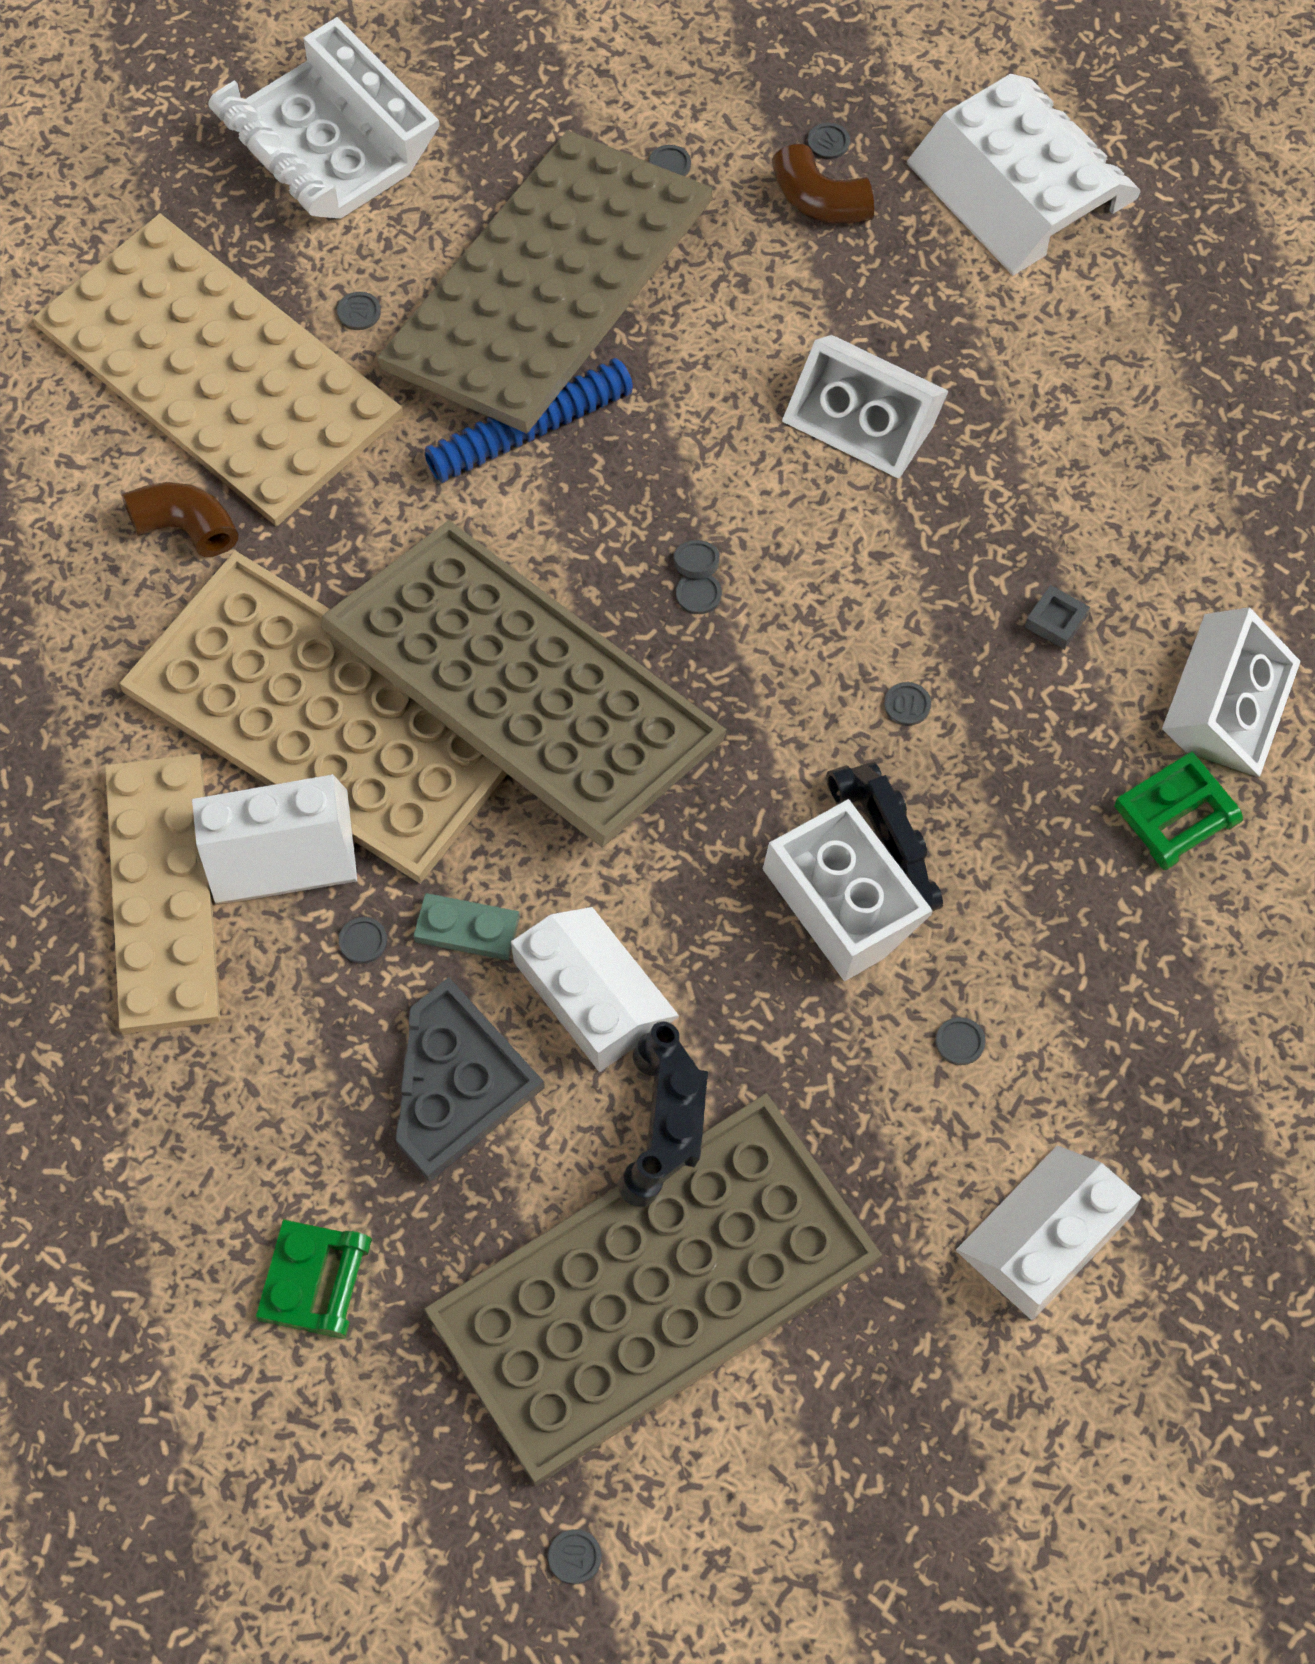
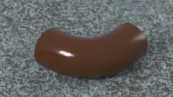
(818, 195)
(186, 508)

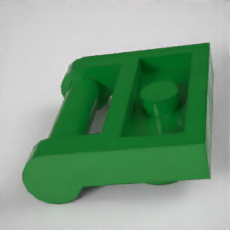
(1170, 797)
(297, 1275)

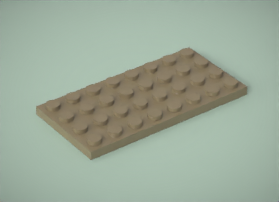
(545, 280)
(524, 681)
(652, 1297)

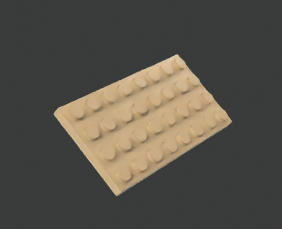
(218, 368)
(294, 704)

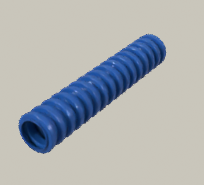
(495, 436)

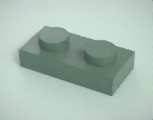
(466, 926)

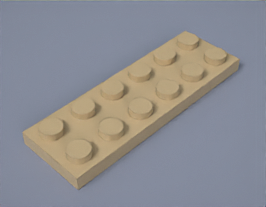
(160, 896)

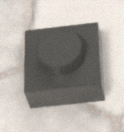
(1057, 617)

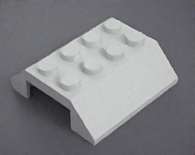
(332, 125)
(1016, 170)

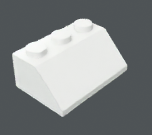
(863, 405)
(1232, 691)
(275, 839)
(845, 888)
(590, 983)
(1049, 1228)

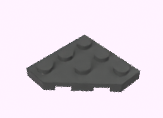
(456, 1080)

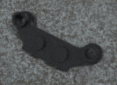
(888, 817)
(674, 1115)

